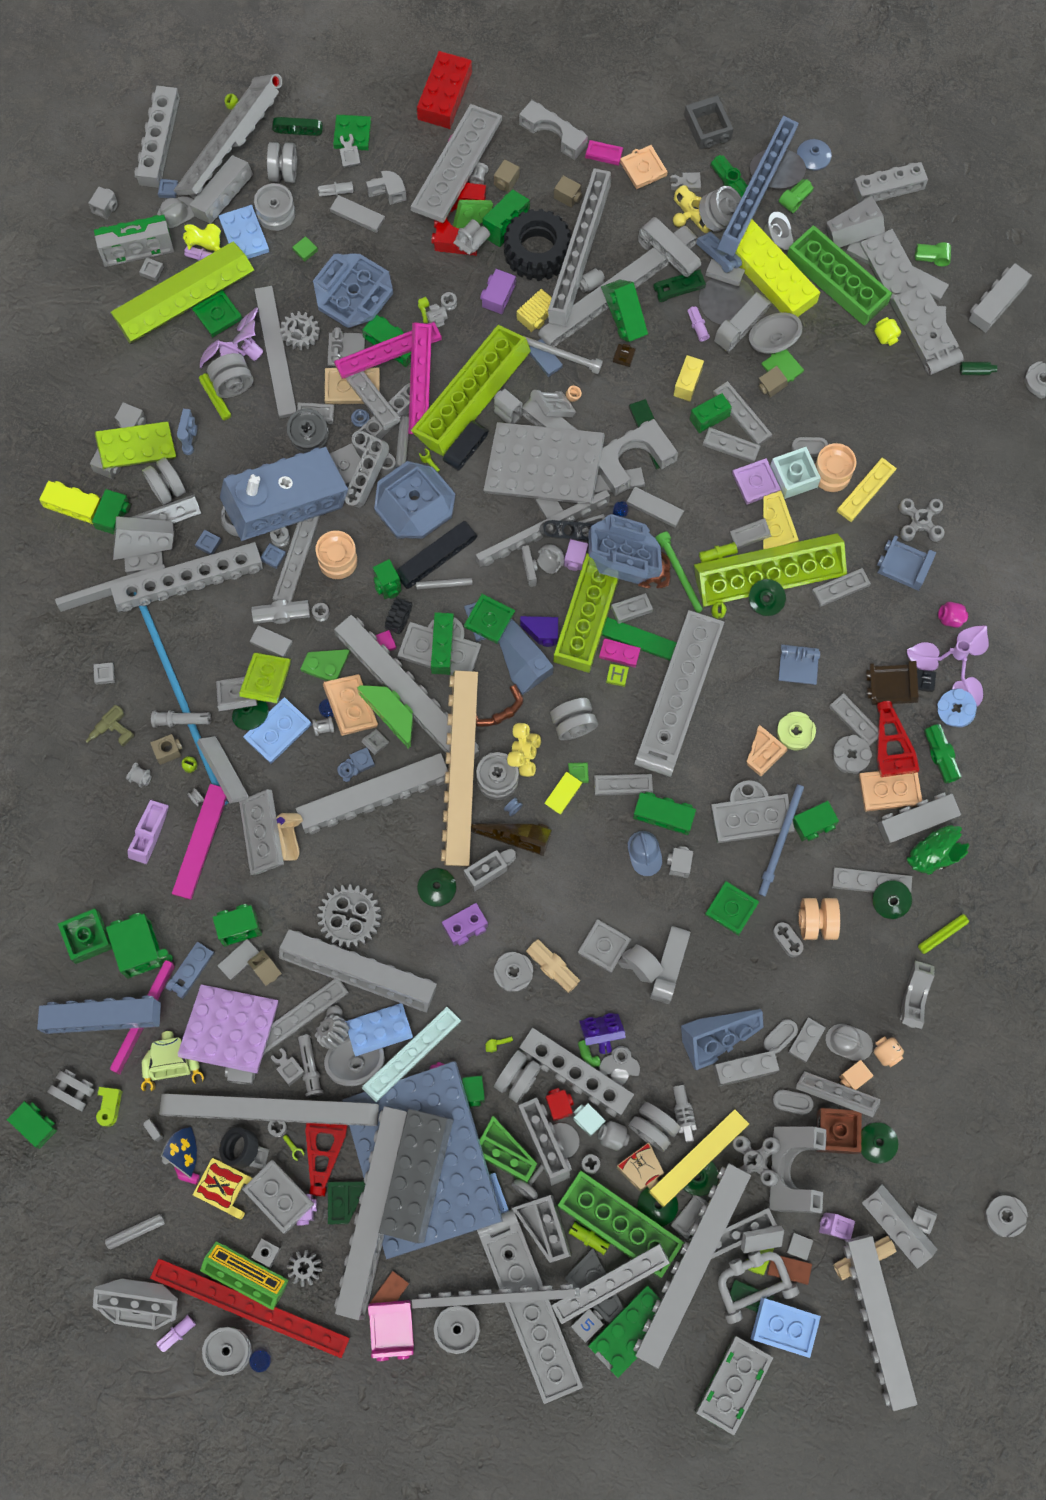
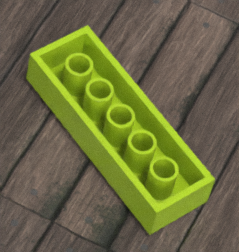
(585, 618)

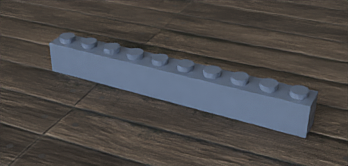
(757, 186)

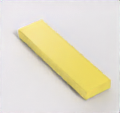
(866, 489)

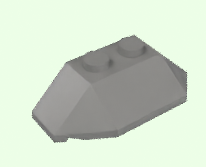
(135, 1303)

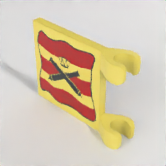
(221, 1187)

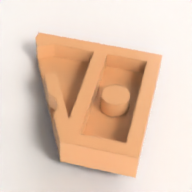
(764, 751)

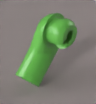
(586, 1055)

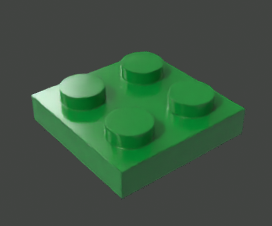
(357, 126)
(217, 313)
(489, 618)
(732, 908)

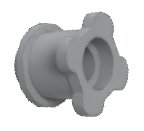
(139, 775)

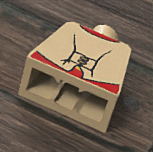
(642, 1168)

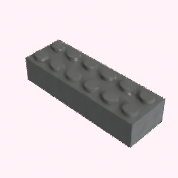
(416, 1176)

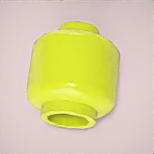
(887, 331)

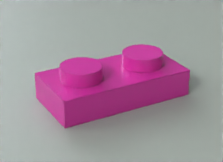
(619, 653)

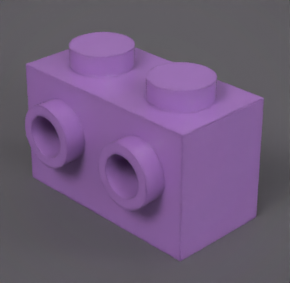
(498, 291)
(465, 924)

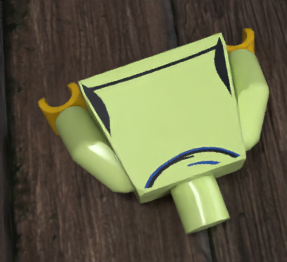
(164, 1063)

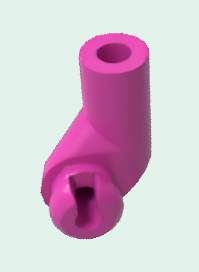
(194, 1179)

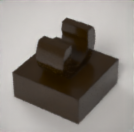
(624, 355)

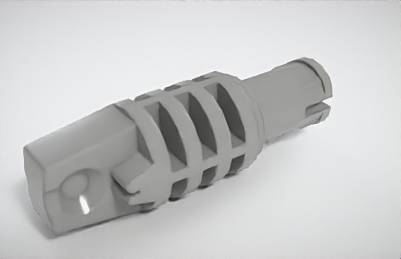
(684, 1113)

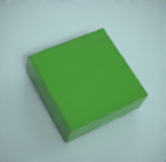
(305, 249)
(579, 771)

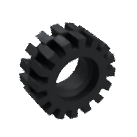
(398, 615)

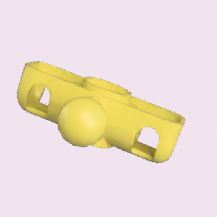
(687, 203)

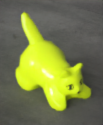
(207, 238)

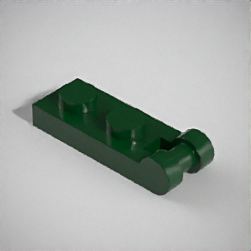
(679, 285)

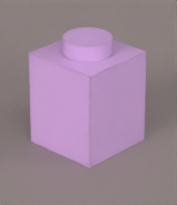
(575, 555)

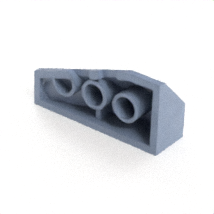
(523, 658)
(712, 1036)

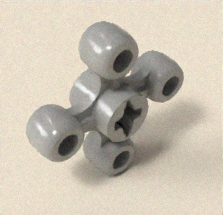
(926, 524)
(761, 1158)

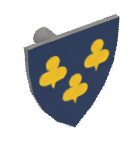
(181, 1151)

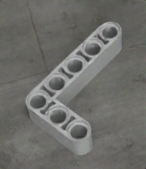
(401, 398)

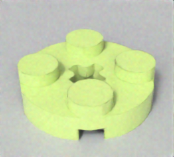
(804, 724)

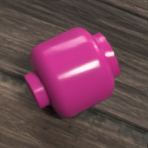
(953, 614)

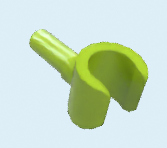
(422, 304)
(427, 459)
(491, 1045)
(293, 1148)

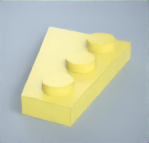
(778, 521)

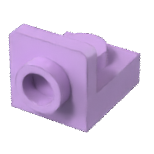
(836, 1226)

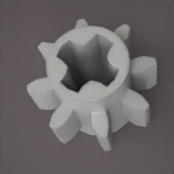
(437, 315)

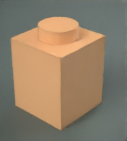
(856, 1076)

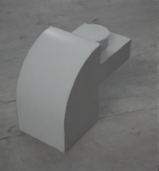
(389, 184)
(642, 963)

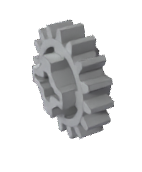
(301, 328)

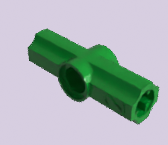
(727, 172)
(942, 753)

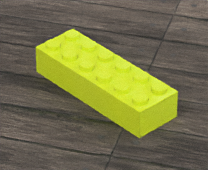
(775, 273)

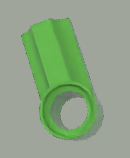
(793, 198)
(938, 253)

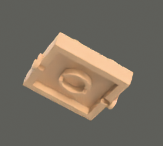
(643, 166)

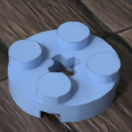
(958, 697)

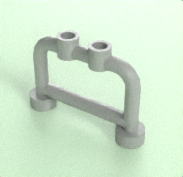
(737, 1268)

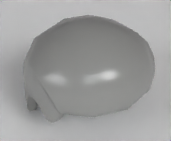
(550, 558)

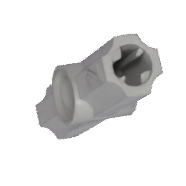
(280, 612)

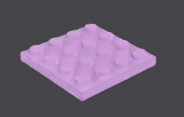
(228, 1029)

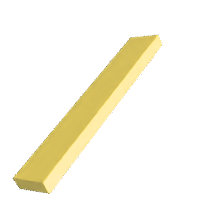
(698, 1158)

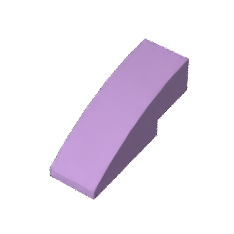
(147, 832)

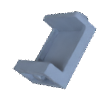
(905, 564)

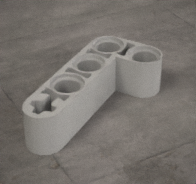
(656, 234)
(734, 330)
(362, 468)
(671, 962)

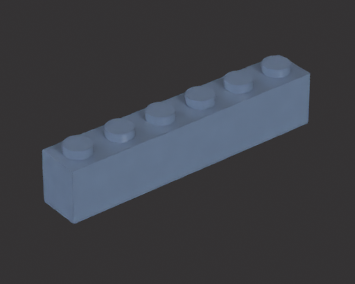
(98, 1016)

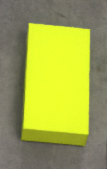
(563, 793)

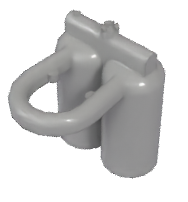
(471, 237)

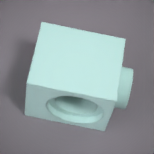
(588, 1119)

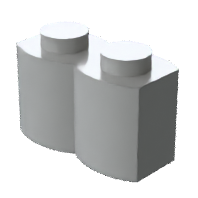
(507, 407)

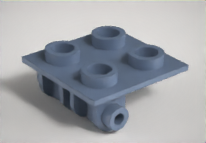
(799, 664)

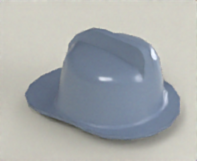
(645, 853)

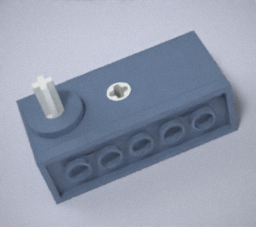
(283, 493)

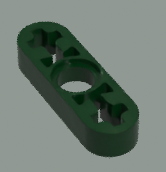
(287, 125)

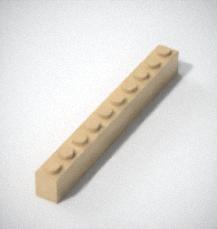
(461, 768)

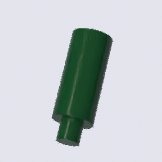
(977, 368)

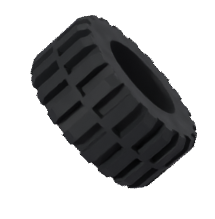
(532, 225)

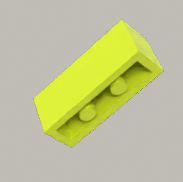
(69, 501)

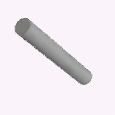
(444, 583)

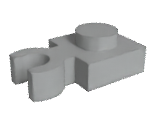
(350, 153)
(691, 180)
(289, 1068)

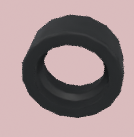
(227, 1147)

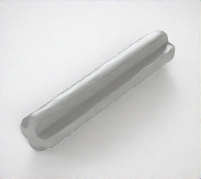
(402, 441)
(134, 1231)

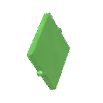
(785, 363)

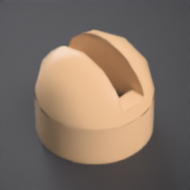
(572, 392)

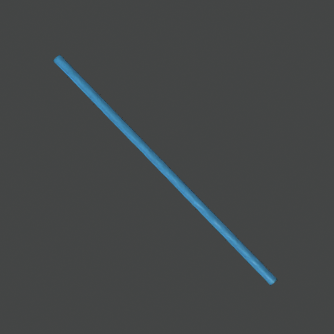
(175, 685)

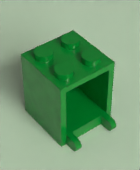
(136, 945)

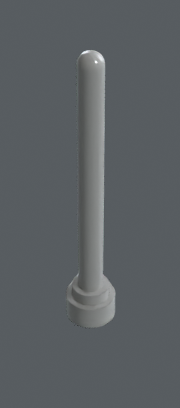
(594, 365)

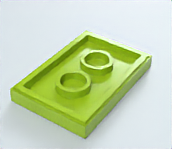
(265, 678)

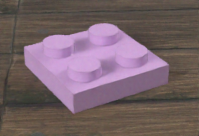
(756, 481)

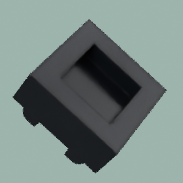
(926, 680)

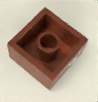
(842, 1130)

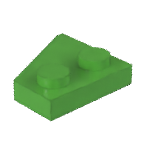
(471, 210)
(325, 664)

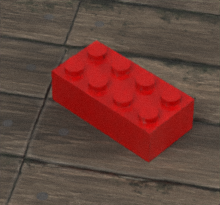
(444, 89)

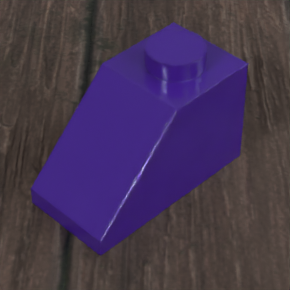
(541, 629)

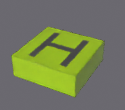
(617, 675)

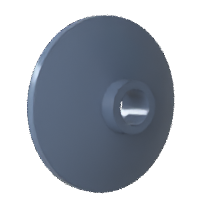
(815, 160)

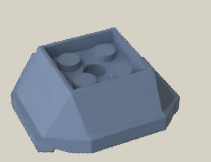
(350, 274)
(413, 517)
(624, 549)

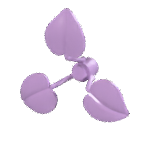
(249, 346)
(971, 640)

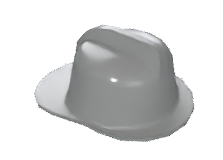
(176, 210)
(779, 230)
(849, 1042)

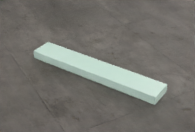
(411, 1054)

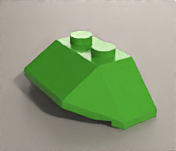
(390, 710)

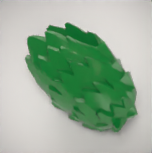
(938, 850)

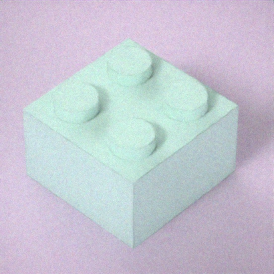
(795, 472)

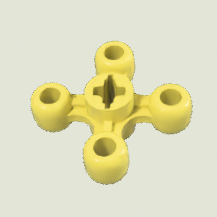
(524, 749)

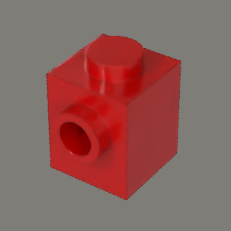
(559, 1104)

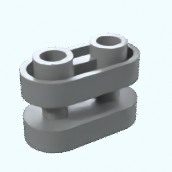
(83, 1087)

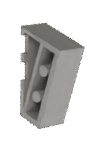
(545, 1226)

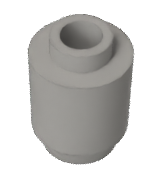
(591, 280)

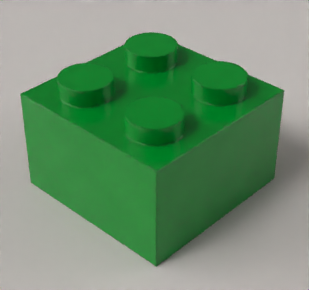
(237, 925)
(85, 936)

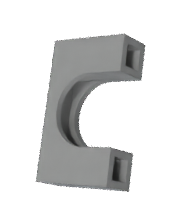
(647, 437)
(785, 1195)

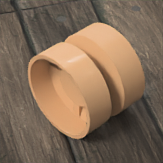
(835, 467)
(336, 554)
(825, 918)

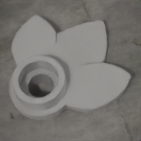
(618, 1068)

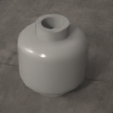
(613, 1135)

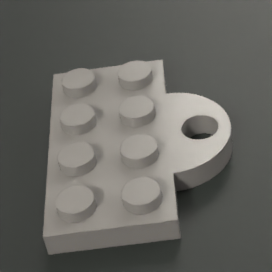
(418, 647)
(750, 815)

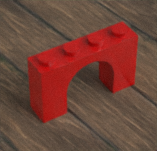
(445, 232)

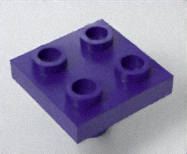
(602, 1031)

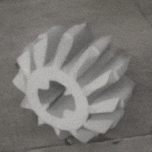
(332, 1032)
(311, 1271)

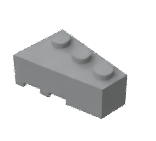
(856, 223)
(141, 536)

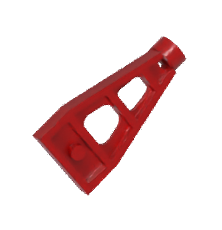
(894, 764)
(339, 1133)

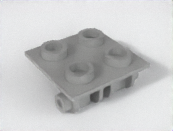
(343, 344)

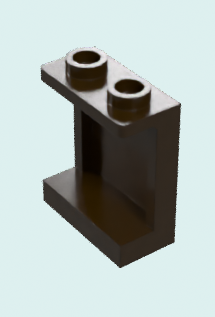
(893, 683)

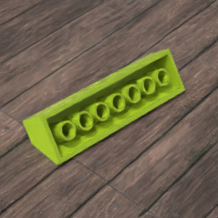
(182, 292)
(471, 389)
(786, 564)

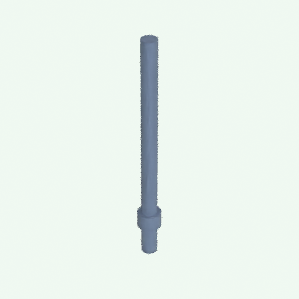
(768, 876)

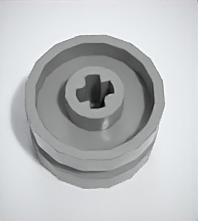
(281, 162)
(274, 207)
(718, 207)
(230, 375)
(165, 480)
(574, 719)
(489, 784)
(520, 1078)
(654, 1126)
(444, 1329)
(214, 1353)

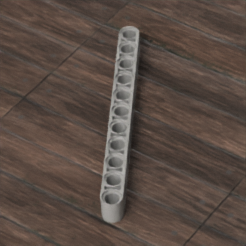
(595, 302)
(269, 1109)

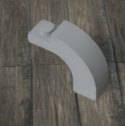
(916, 994)

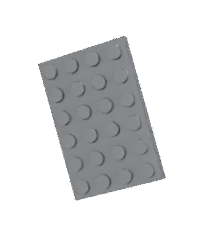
(544, 463)

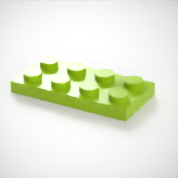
(135, 445)

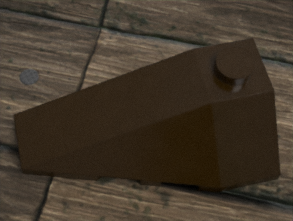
(523, 836)

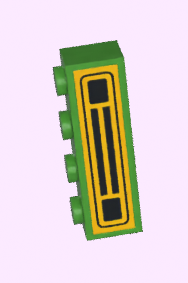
(244, 1275)

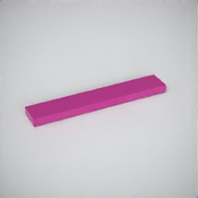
(379, 353)
(419, 372)
(200, 842)
(134, 1033)

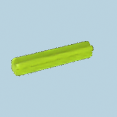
(216, 400)
(943, 934)

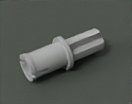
(335, 189)

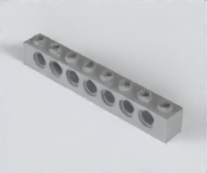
(177, 573)

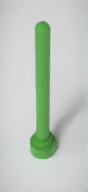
(664, 541)

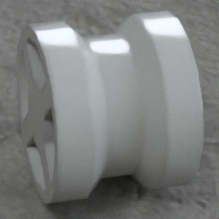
(281, 540)

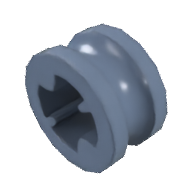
(513, 807)

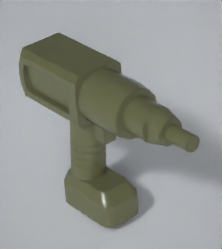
(110, 722)

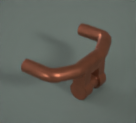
(507, 713)

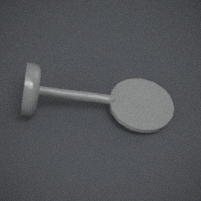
(570, 1142)

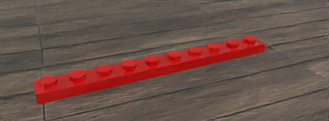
(248, 1308)

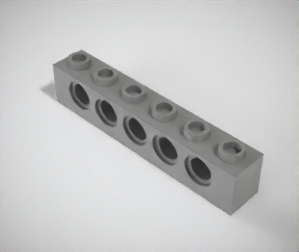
(163, 130)
(622, 1096)

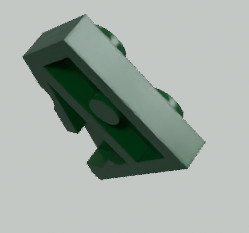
(343, 1201)

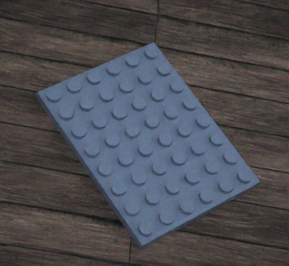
(465, 1190)

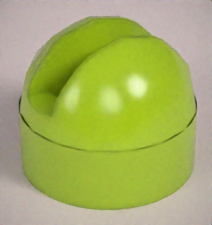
(234, 100)
(714, 611)
(187, 767)

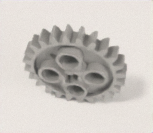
(343, 933)

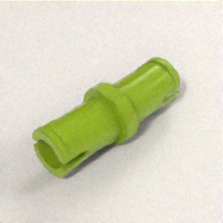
(718, 552)
(589, 1238)

